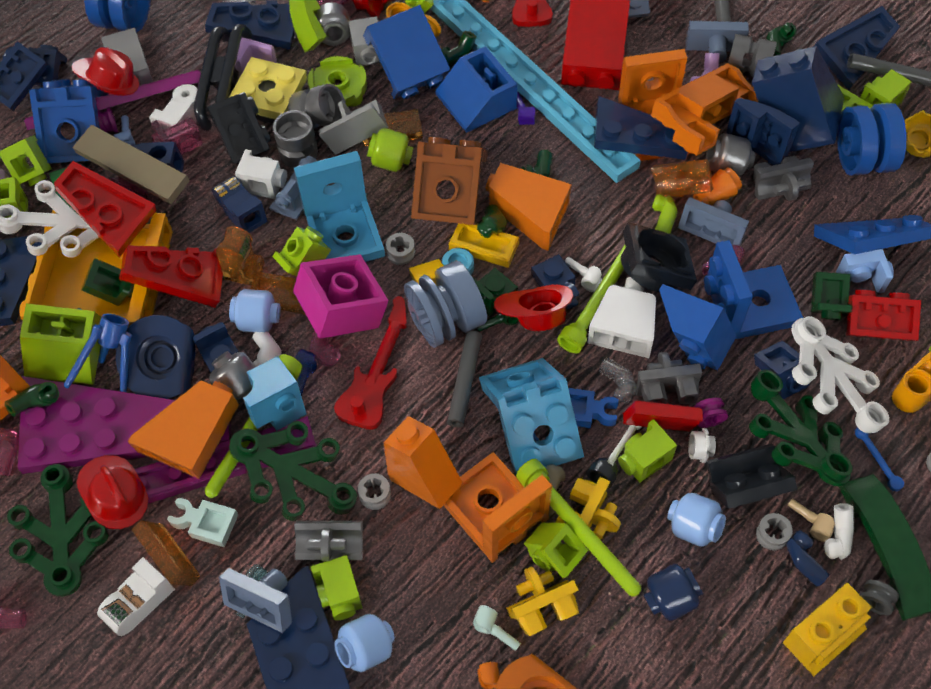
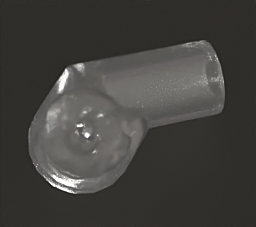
(623, 378)

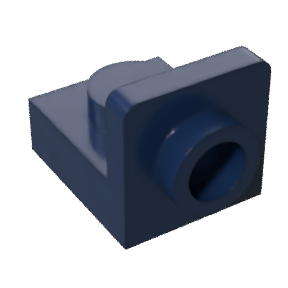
(53, 57)
(213, 342)
(781, 360)

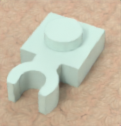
(207, 523)

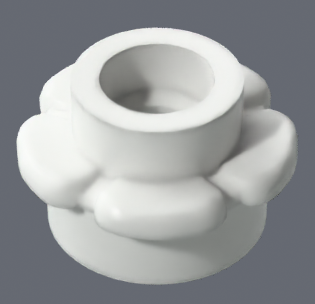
(701, 445)

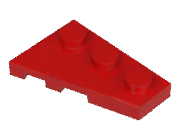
(105, 206)

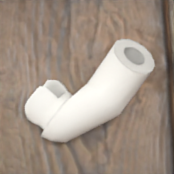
(268, 347)
(843, 532)

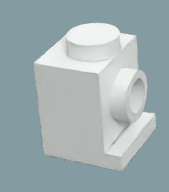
(260, 175)

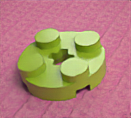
(341, 68)

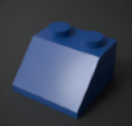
(699, 327)

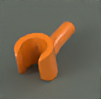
(488, 675)

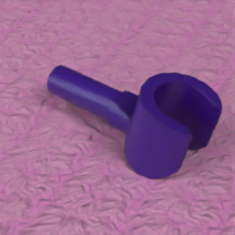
(526, 115)

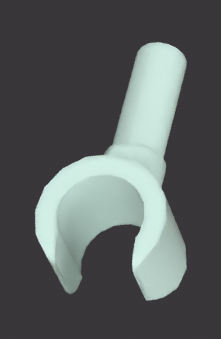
(484, 623)

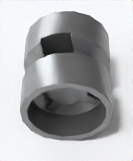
(745, 44)
(318, 103)
(294, 137)

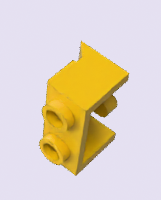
(829, 629)

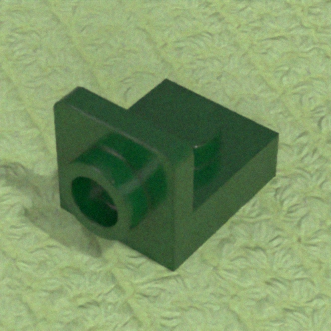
(492, 286)

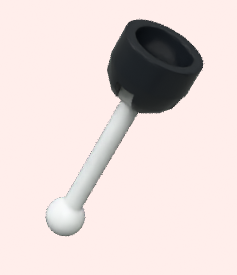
(607, 467)

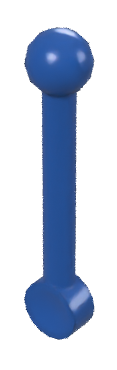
(895, 482)

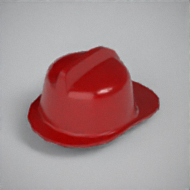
(108, 71)
(536, 308)
(112, 492)

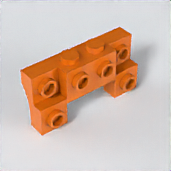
(700, 104)

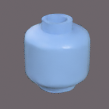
(254, 310)
(696, 519)
(364, 643)

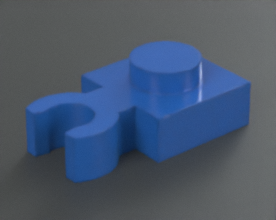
(587, 408)

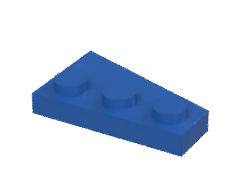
(874, 234)

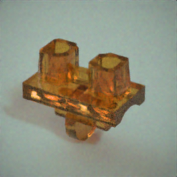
(683, 178)

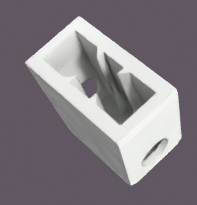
(625, 320)

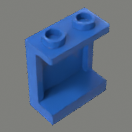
(408, 52)

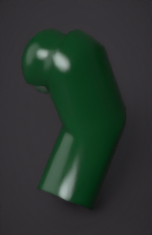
(782, 36)
(543, 163)
(34, 396)

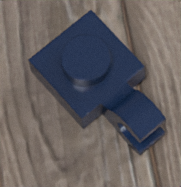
(554, 272)

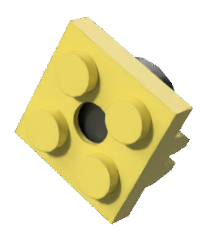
(269, 86)

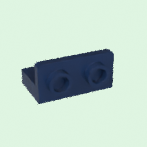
(18, 74)

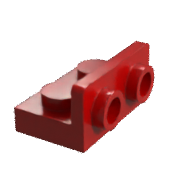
(884, 317)

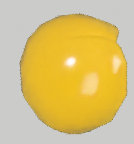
(919, 134)

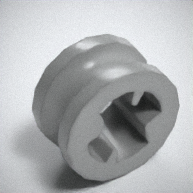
(399, 239)
(377, 502)
(770, 542)

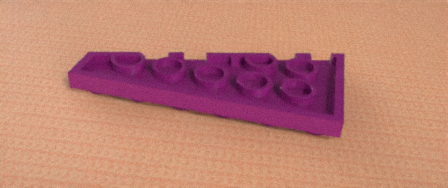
(84, 426)

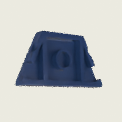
(306, 650)

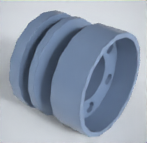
(449, 302)

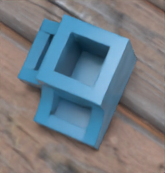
(273, 395)

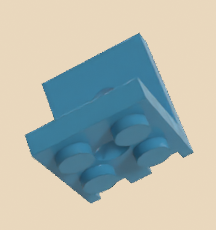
(339, 206)
(529, 398)

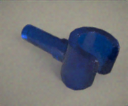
(309, 365)

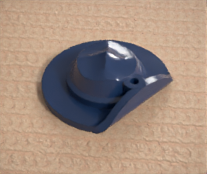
(159, 357)

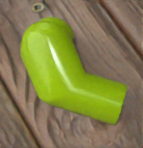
(668, 212)

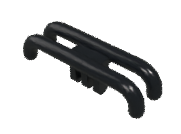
(218, 70)

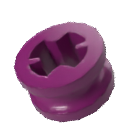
(107, 121)
(712, 412)

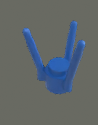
(109, 334)

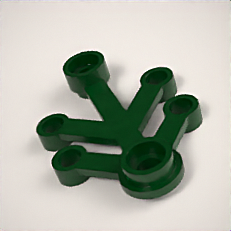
(828, 462)
(289, 467)
(58, 536)

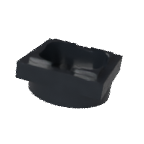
(669, 250)

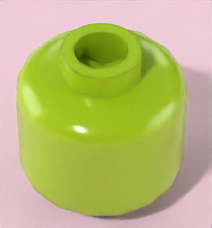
(389, 149)

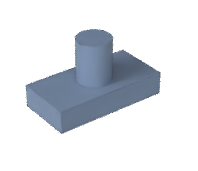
(714, 36)
(713, 222)
(258, 599)

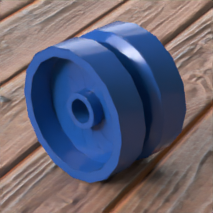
(118, 13)
(871, 139)

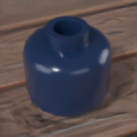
(673, 592)

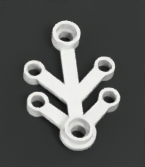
(63, 223)
(812, 338)

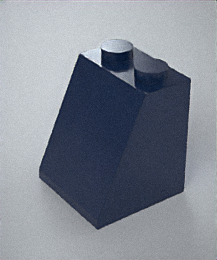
(803, 89)

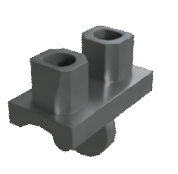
(783, 179)
(669, 377)
(328, 540)

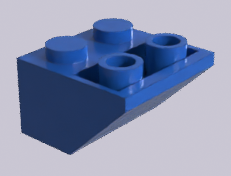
(478, 90)

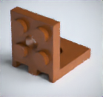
(457, 164)

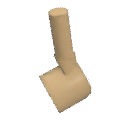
(822, 523)

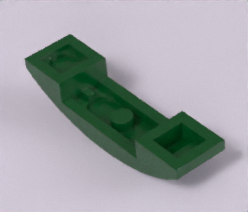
(893, 543)

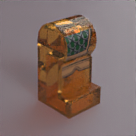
(237, 256)

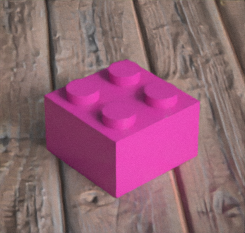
(340, 296)

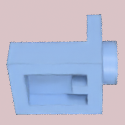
(866, 266)

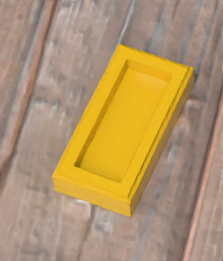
(497, 249)

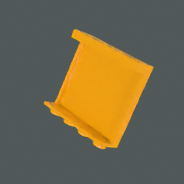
(59, 278)

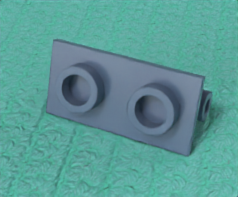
(288, 200)

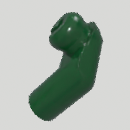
(464, 47)
(492, 222)

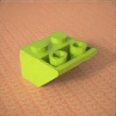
(53, 341)

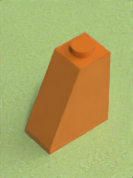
(530, 202)
(188, 428)
(420, 463)

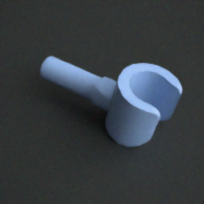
(125, 135)

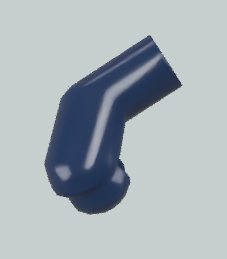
(803, 561)

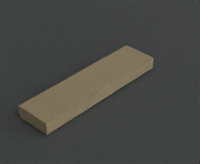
(131, 164)

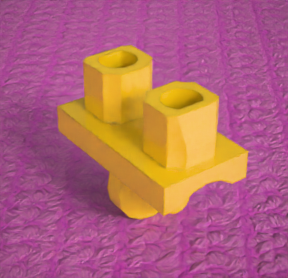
(592, 497)
(559, 596)

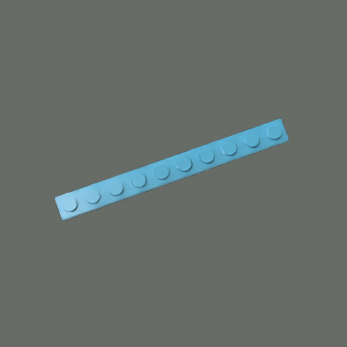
(537, 87)

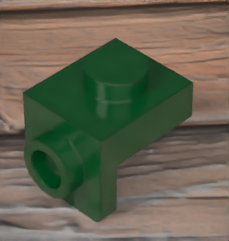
(104, 282)
(831, 295)

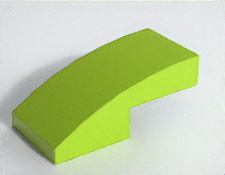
(306, 24)

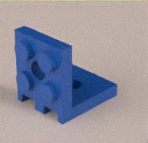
(63, 103)
(735, 289)

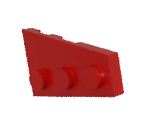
(184, 274)

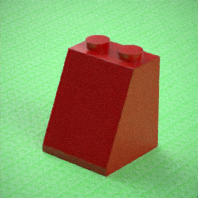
(595, 43)

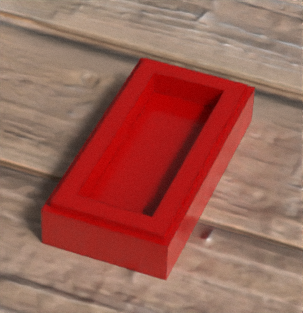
(666, 415)

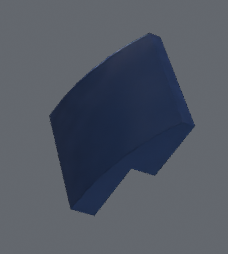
(765, 127)

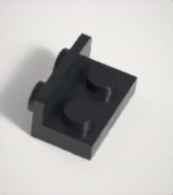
(748, 477)

